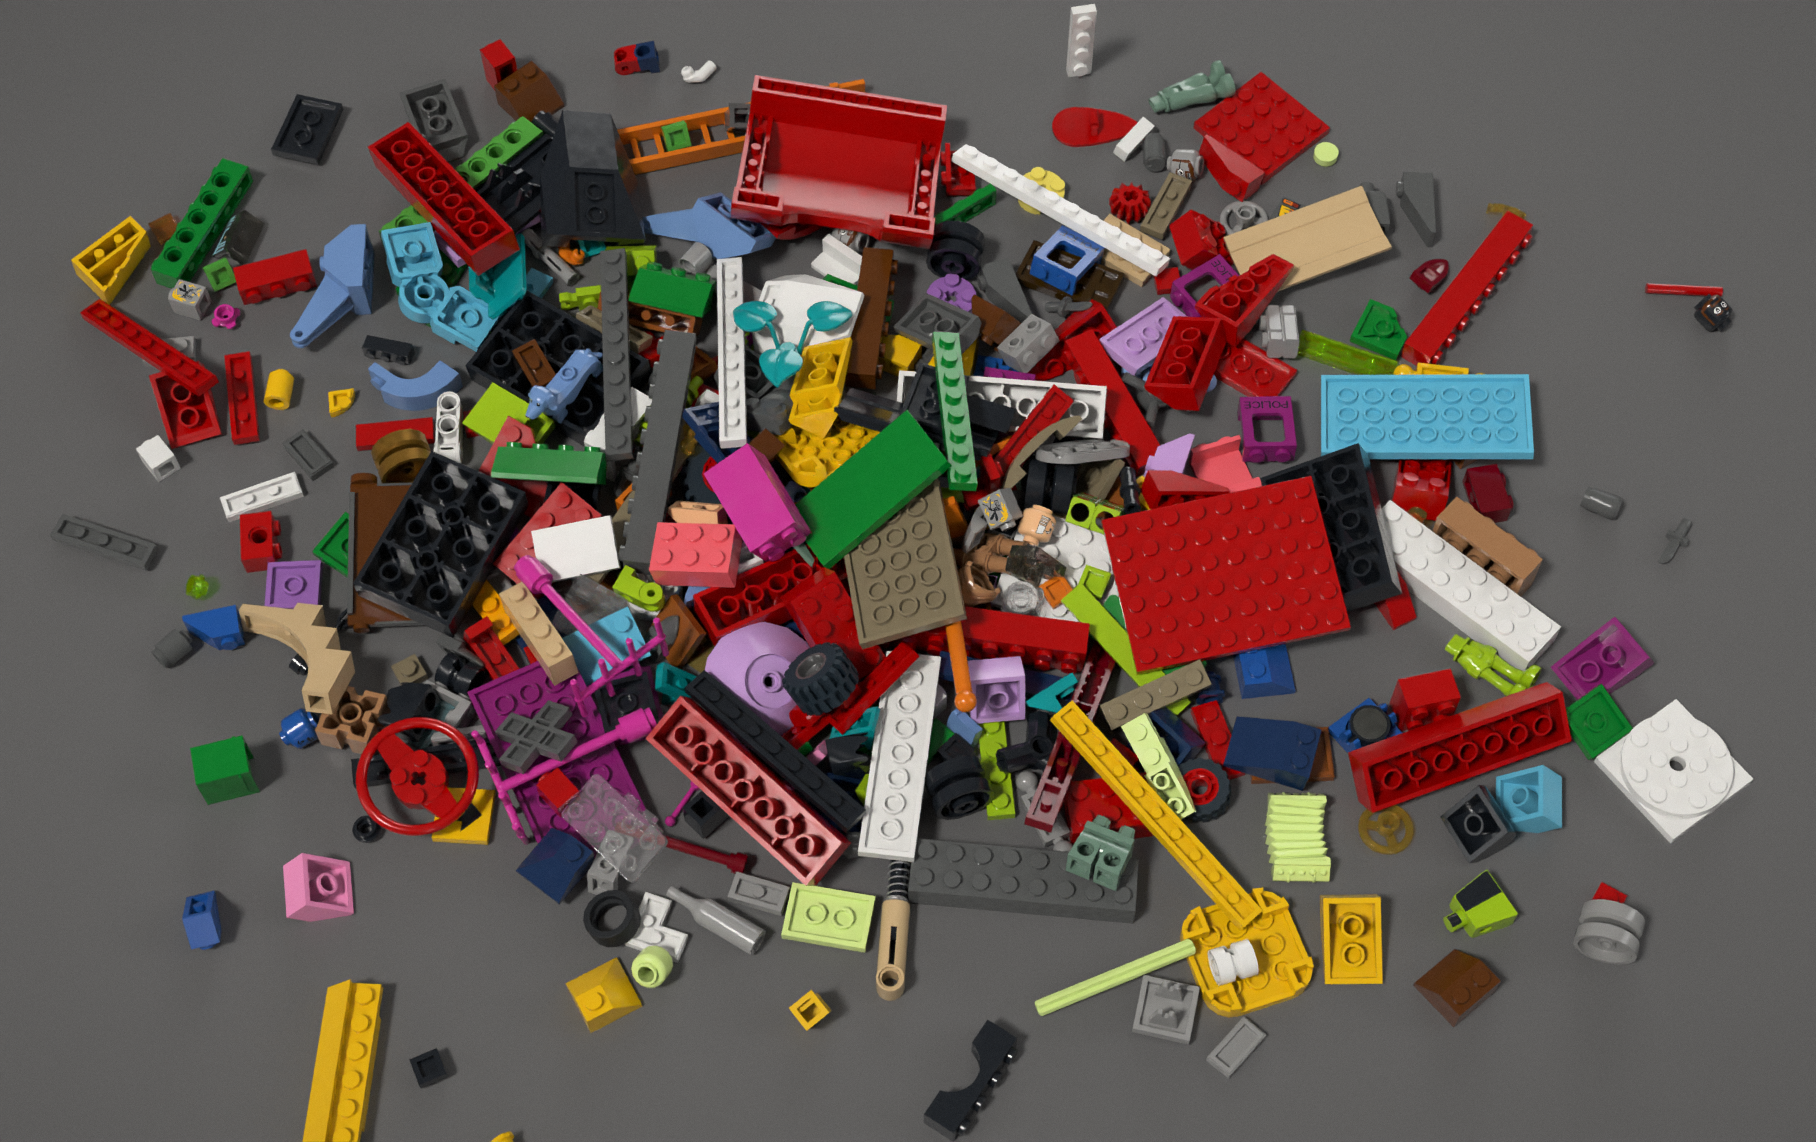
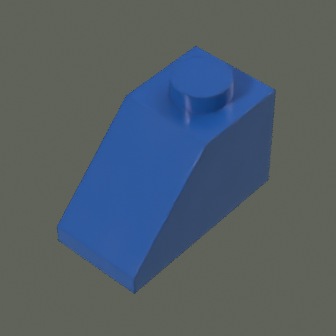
(217, 627)
(202, 920)

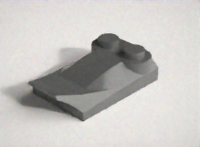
(436, 118)
(936, 315)
(771, 410)

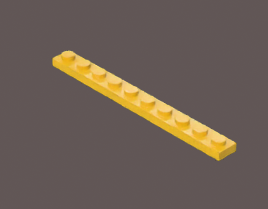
(1156, 815)

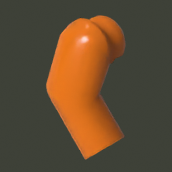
(571, 256)

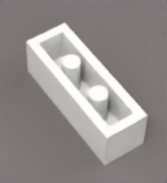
(1133, 139)

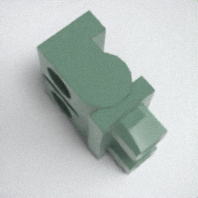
(1105, 847)

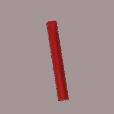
(1683, 289)

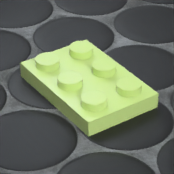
(828, 917)

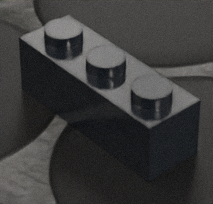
(388, 350)

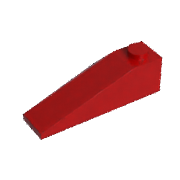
(1245, 297)
(1077, 323)

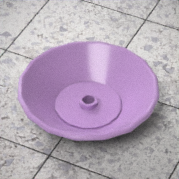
(748, 657)

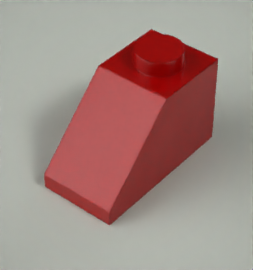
(1398, 609)

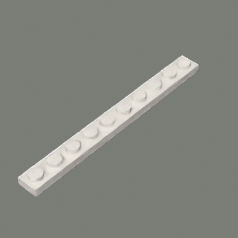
(1061, 210)
(731, 355)

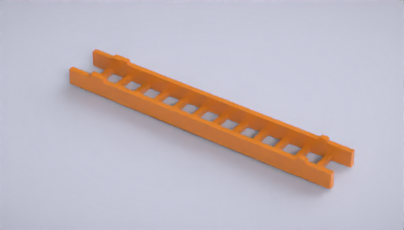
(697, 153)

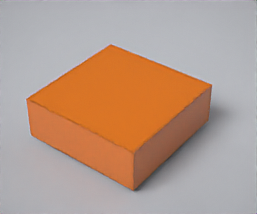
(1055, 590)

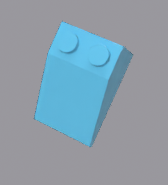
(613, 631)

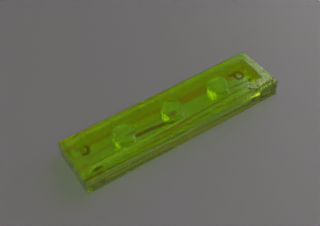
(1343, 356)

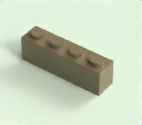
(1156, 695)

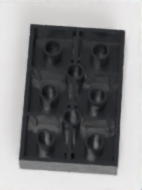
(558, 338)
(1351, 522)
(441, 544)

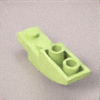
(1159, 765)

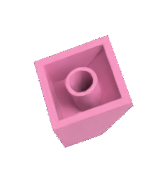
(317, 888)

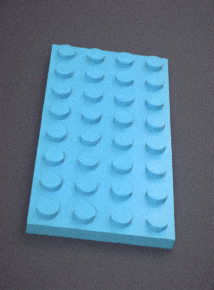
(1428, 416)

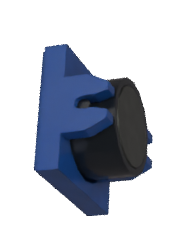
(1365, 726)

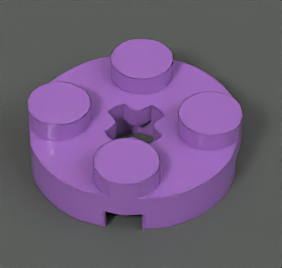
(953, 286)

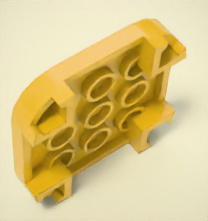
(813, 458)
(1279, 951)

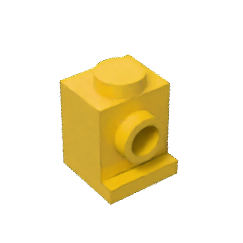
(810, 1009)

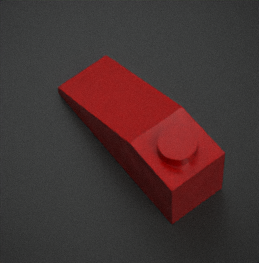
(1230, 170)
(1170, 488)

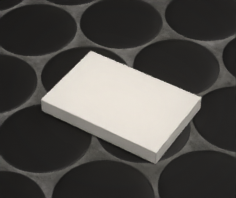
(577, 548)

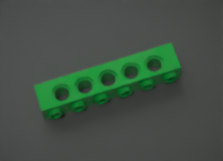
(202, 223)

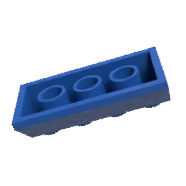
(1264, 672)

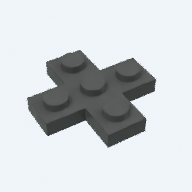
(536, 737)

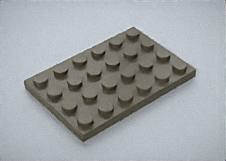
(906, 573)

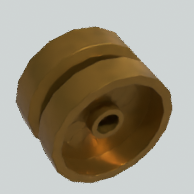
(400, 455)

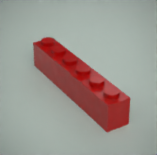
(1122, 414)

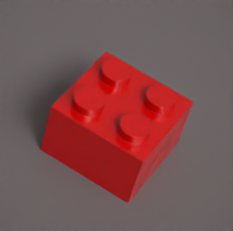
(1424, 699)

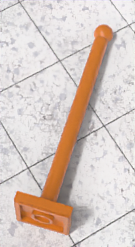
(965, 699)

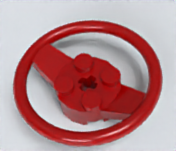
(411, 764)

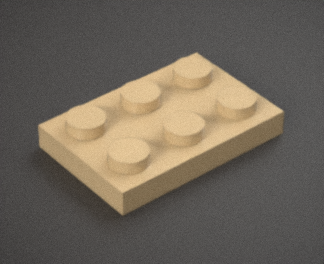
(1114, 261)

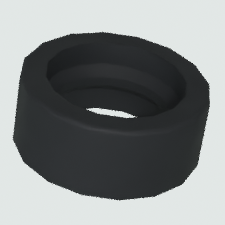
(623, 932)

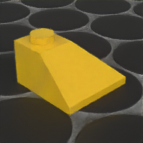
(603, 995)

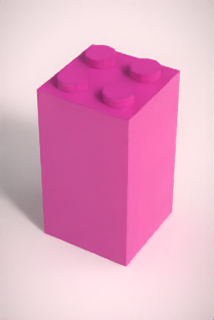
(757, 503)

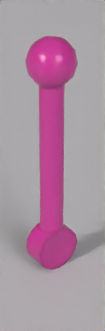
(670, 820)

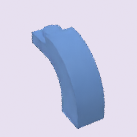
(415, 393)

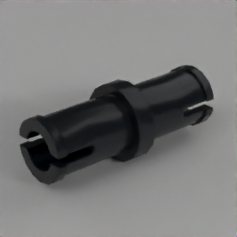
(1129, 490)

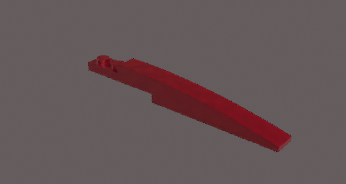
(1064, 757)

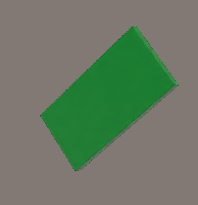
(870, 488)

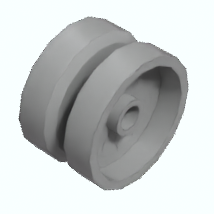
(1609, 932)

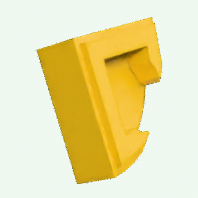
(340, 401)

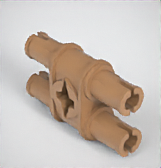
(988, 553)

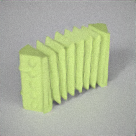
(1297, 837)

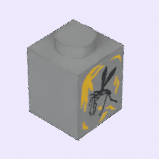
(189, 299)
(1000, 509)

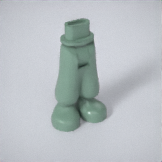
(1195, 90)

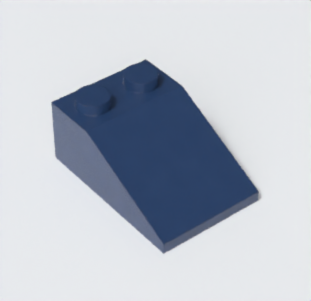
(1273, 750)

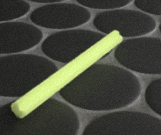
(1115, 977)

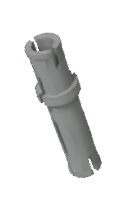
(547, 255)

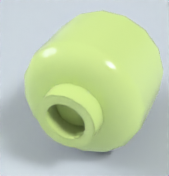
(652, 966)

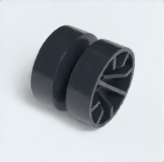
(1055, 486)

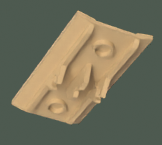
(1313, 237)

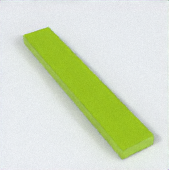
(1111, 637)

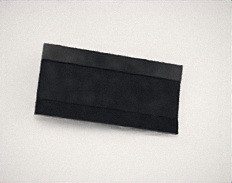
(516, 187)
(878, 412)

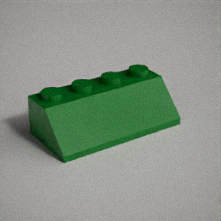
(550, 465)

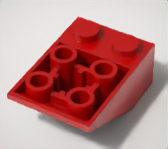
(1422, 485)

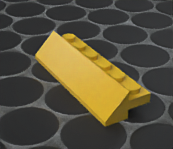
(344, 1063)

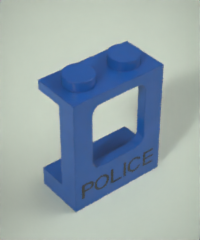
(1058, 275)

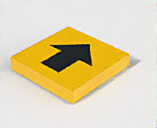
(474, 824)

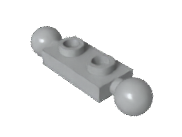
(1027, 783)

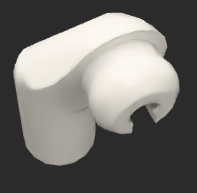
(694, 76)

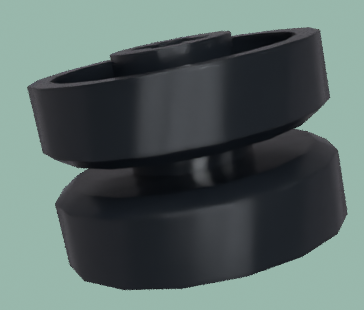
(956, 250)
(958, 787)

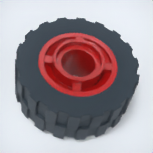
(1218, 793)

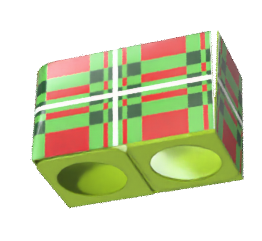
(1089, 500)

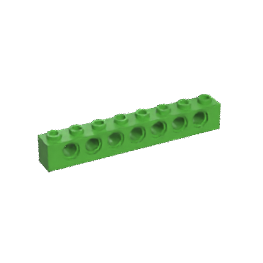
(476, 169)

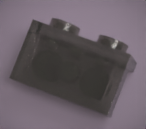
(1032, 564)

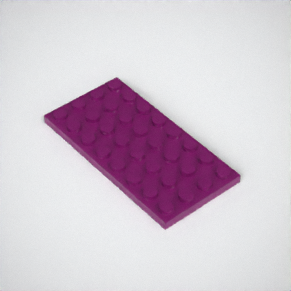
(525, 694)

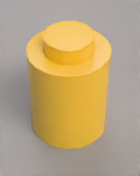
(279, 389)

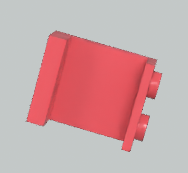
(1222, 464)

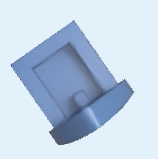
(964, 726)

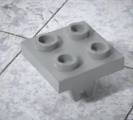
(1166, 1009)

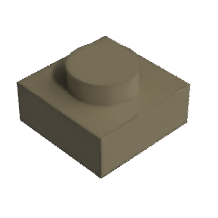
(409, 670)

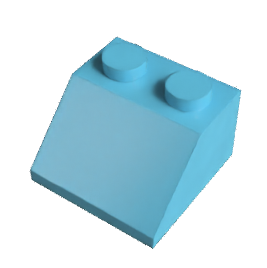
(1531, 799)

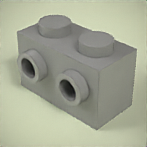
(1028, 344)

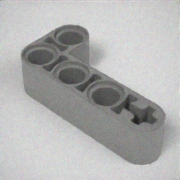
(699, 260)

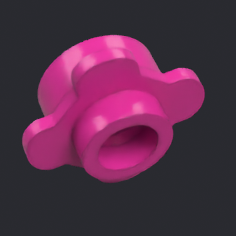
(225, 311)

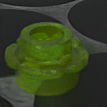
(197, 586)

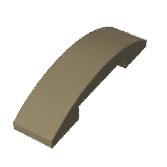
(1058, 429)

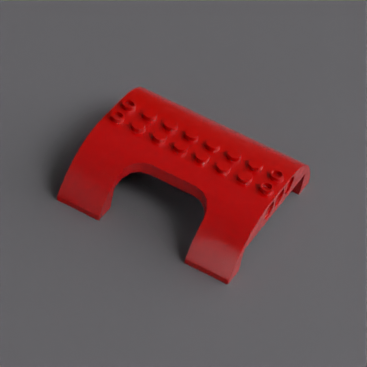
(840, 161)

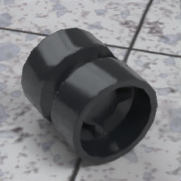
(458, 674)

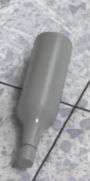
(721, 921)

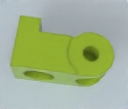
(642, 594)

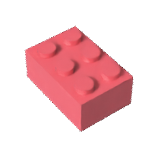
(696, 554)

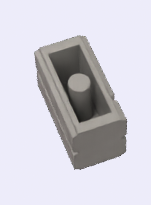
(1280, 331)

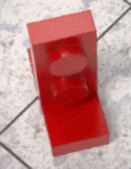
(989, 481)
(489, 649)

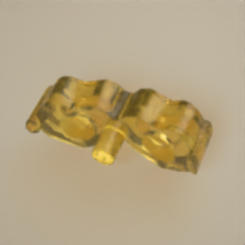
(1497, 207)
(689, 442)

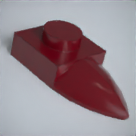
(1430, 274)

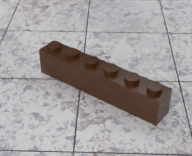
(871, 324)

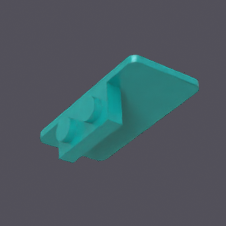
(501, 283)

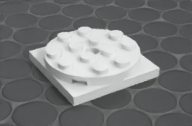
(1669, 797)

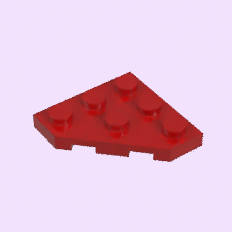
(516, 431)

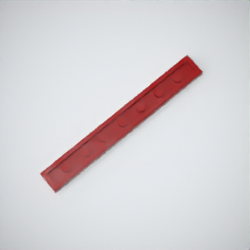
(149, 347)

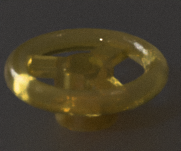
(1392, 818)

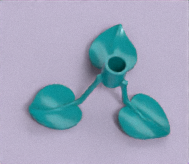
(786, 360)

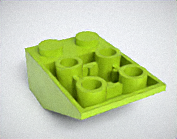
(494, 408)

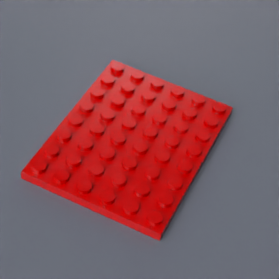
(1225, 575)

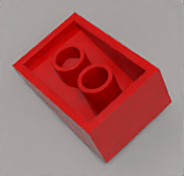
(184, 413)

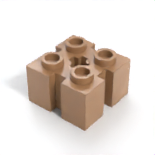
(353, 720)

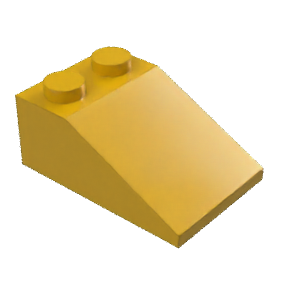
(1351, 939)

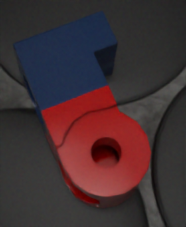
(637, 58)

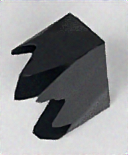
(408, 702)
(845, 759)

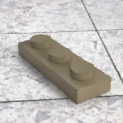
(1165, 205)
(593, 317)

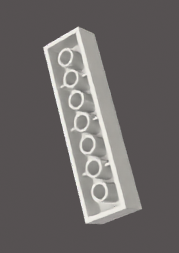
(1025, 395)
(1466, 592)

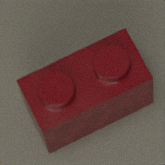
(1487, 492)

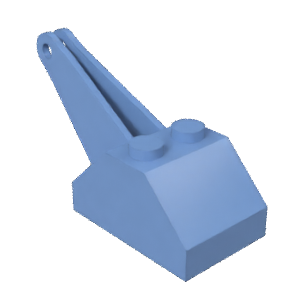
(712, 226)
(346, 284)

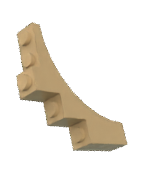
(318, 645)

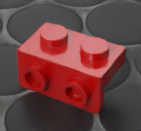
(955, 178)

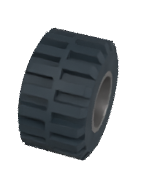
(820, 679)

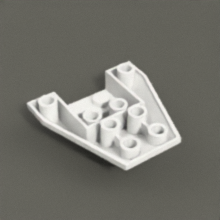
(791, 299)

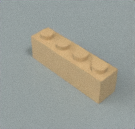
(538, 633)

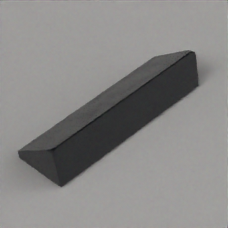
(990, 414)

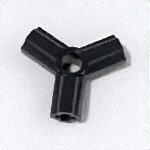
(1024, 754)

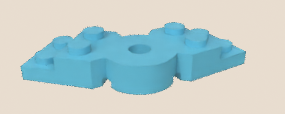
(417, 270)

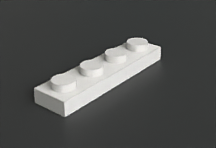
(1081, 40)

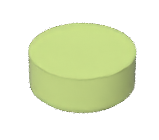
(1326, 154)

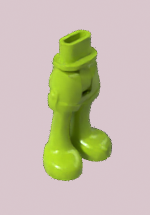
(1480, 658)

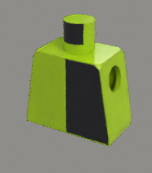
(1480, 908)

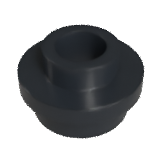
(362, 823)

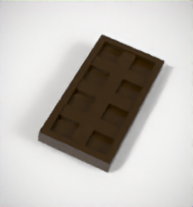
(1097, 283)

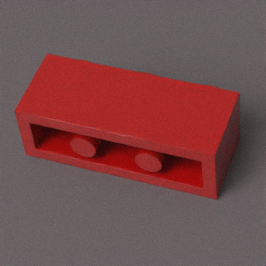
(275, 277)

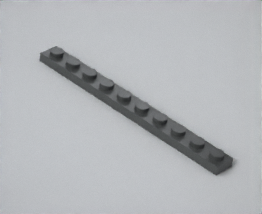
(616, 355)

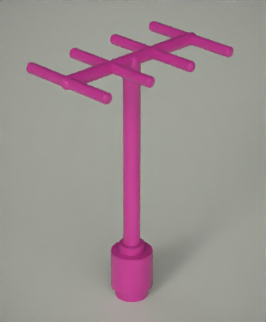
(539, 581)
(631, 727)

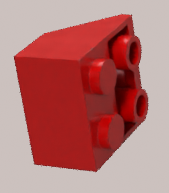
(1198, 239)

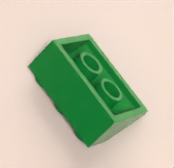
(673, 289)

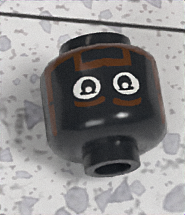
(1713, 312)

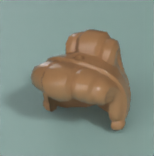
(976, 586)

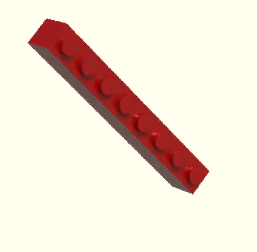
(1467, 290)

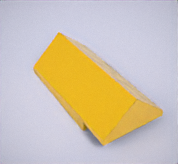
(819, 385)

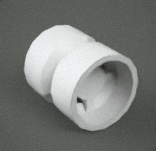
(1233, 962)

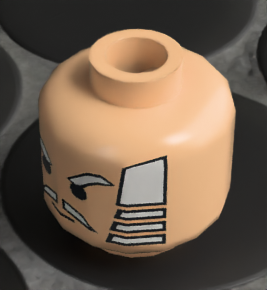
(1037, 525)

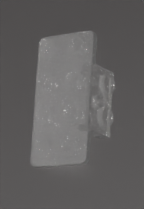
(616, 827)

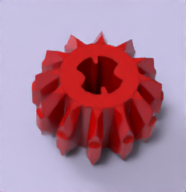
(1129, 202)

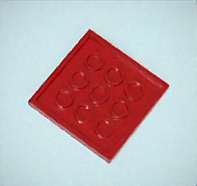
(1263, 125)

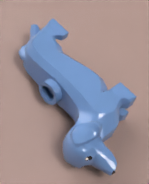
(564, 386)

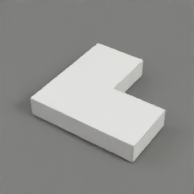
(652, 930)

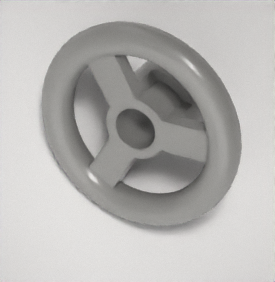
(1244, 214)

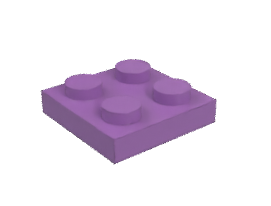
(293, 583)

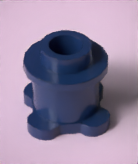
(1212, 693)

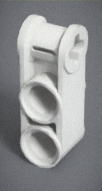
(449, 443)

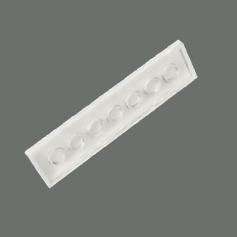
(900, 763)

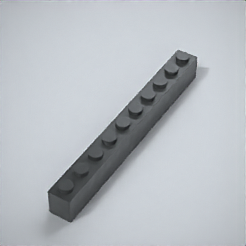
(660, 448)

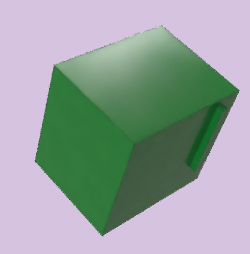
(223, 770)

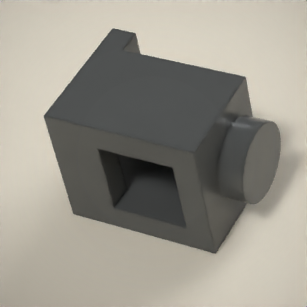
(737, 117)

